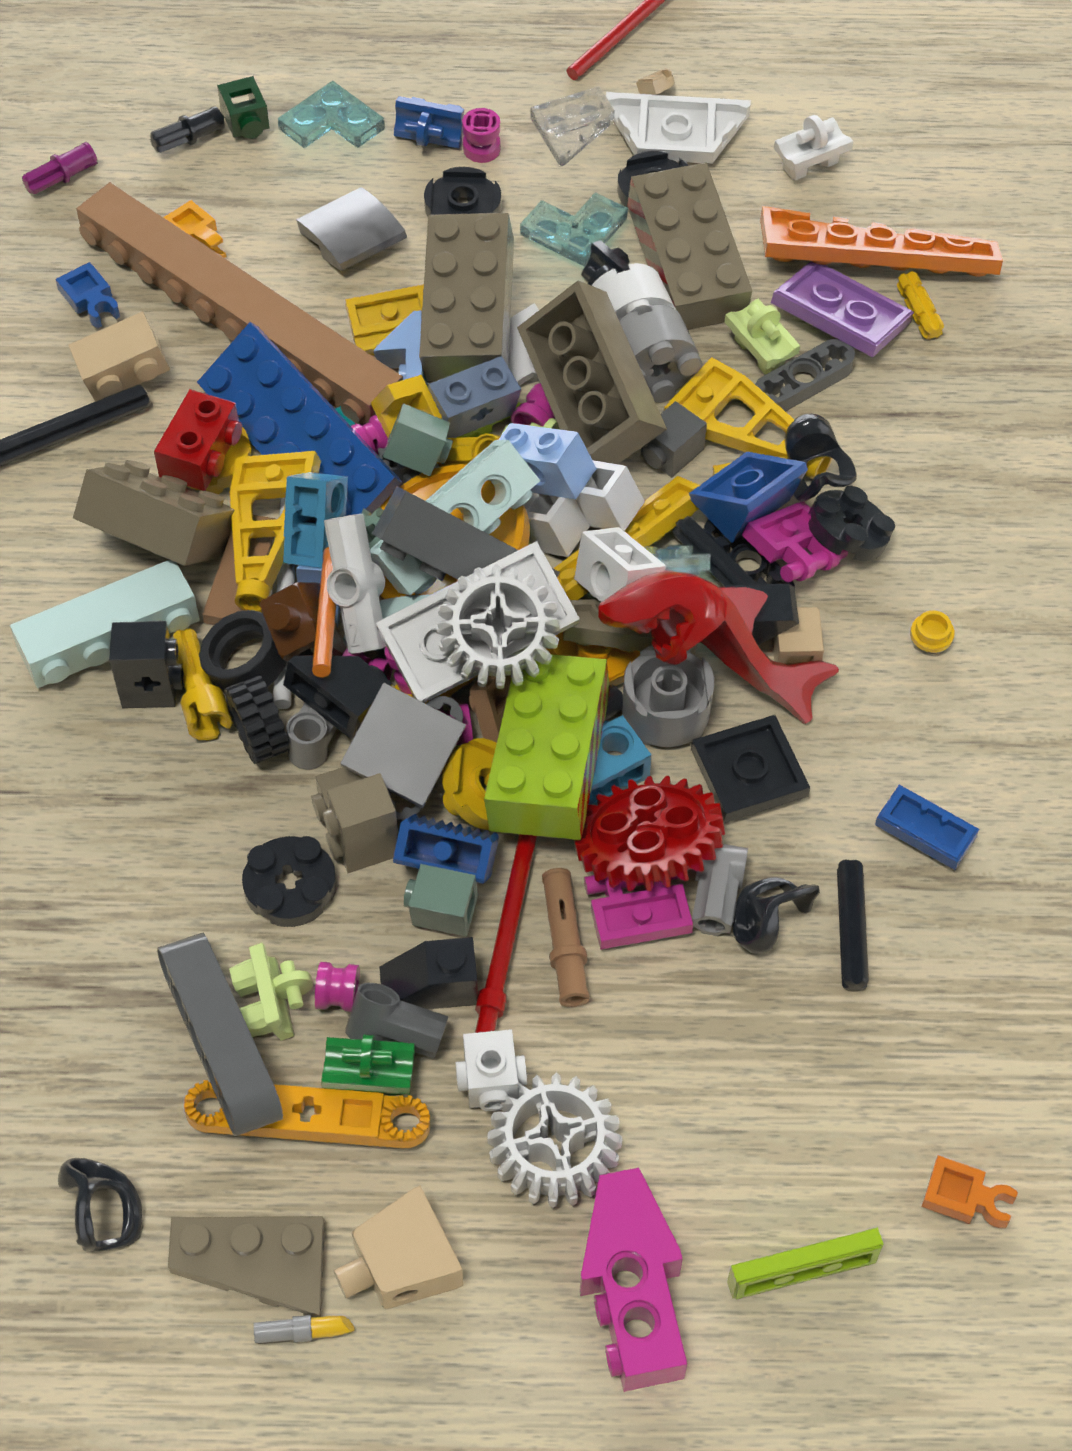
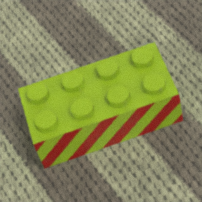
(548, 749)

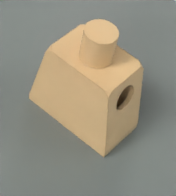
(401, 1254)

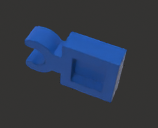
(88, 291)

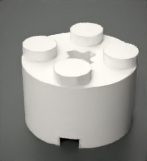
(634, 289)

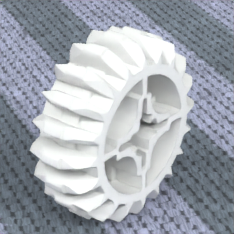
(481, 627)
(589, 1125)

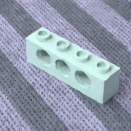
(512, 485)

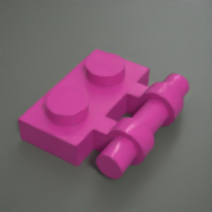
(786, 536)
(637, 915)

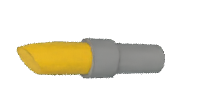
(301, 1328)

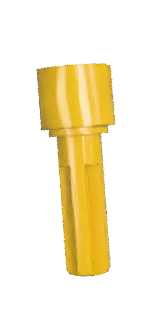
(203, 702)

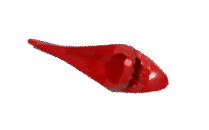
(689, 609)

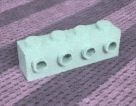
(80, 630)

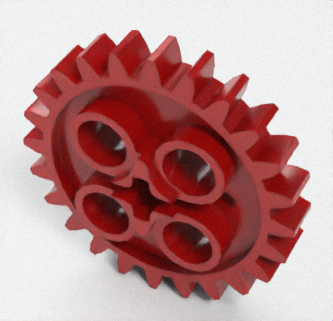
(650, 833)

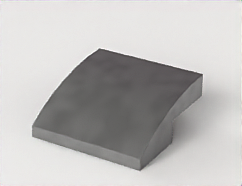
(351, 228)

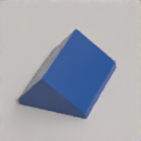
(747, 491)

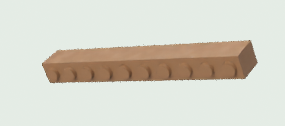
(232, 298)

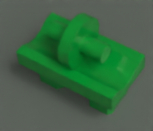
(368, 1065)

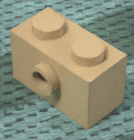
(119, 357)

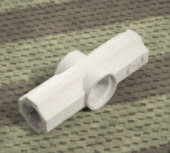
(353, 564)

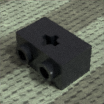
(145, 664)

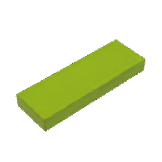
(804, 1263)

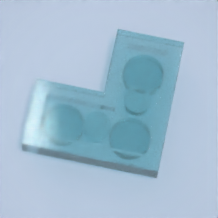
(331, 110)
(574, 234)
(681, 558)

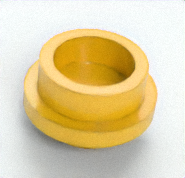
(932, 631)

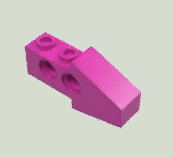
(634, 1237)

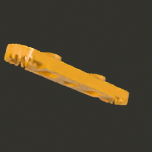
(338, 1116)

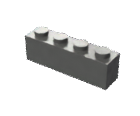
(436, 538)

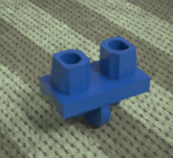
(428, 122)

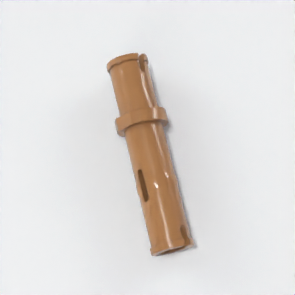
(567, 954)

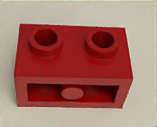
(198, 439)

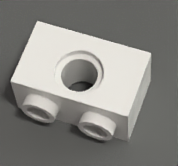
(611, 561)

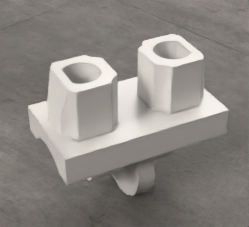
(815, 144)

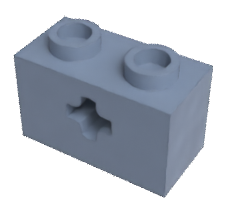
(476, 396)

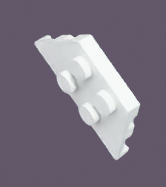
(679, 125)

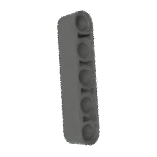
(220, 1034)

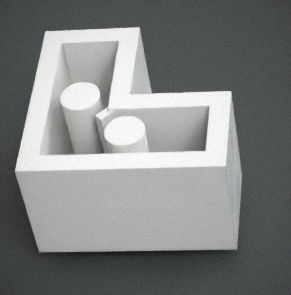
(605, 502)

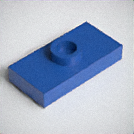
(927, 827)

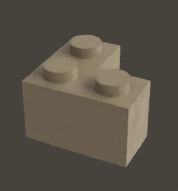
(357, 817)

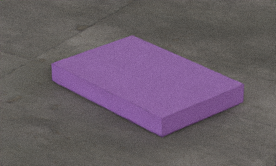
(842, 308)

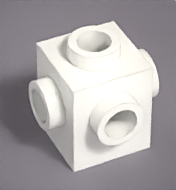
(490, 1069)

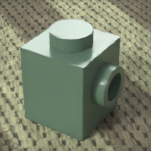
(418, 440)
(442, 899)

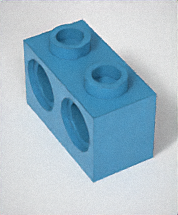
(308, 503)
(618, 769)

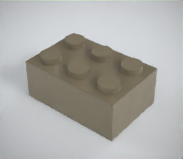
(155, 512)

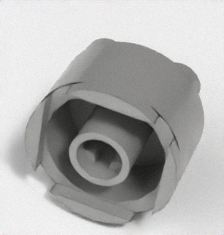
(662, 349)
(667, 701)

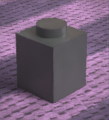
(678, 443)

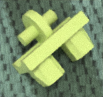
(763, 335)
(263, 975)

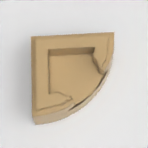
(656, 82)

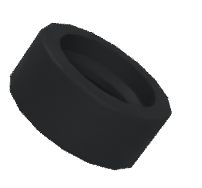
(228, 636)

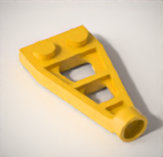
(719, 384)
(253, 480)

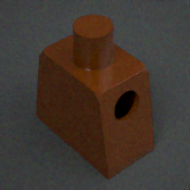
(293, 620)

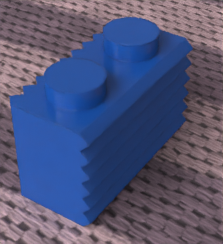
(446, 847)

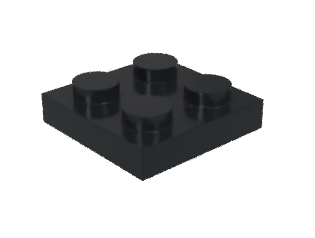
(750, 768)

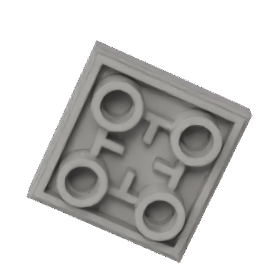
(404, 744)

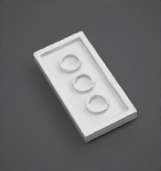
(413, 635)

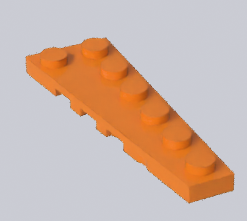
(794, 236)

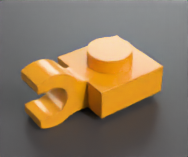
(197, 224)

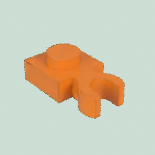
(959, 1192)

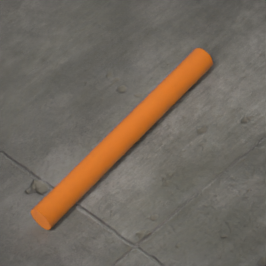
(325, 623)

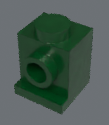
(246, 117)

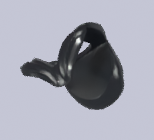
(811, 438)
(758, 917)
(86, 1177)

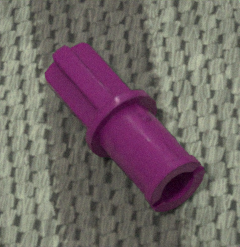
(60, 168)

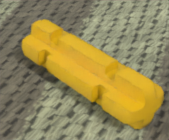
(921, 304)

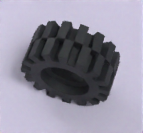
(256, 719)

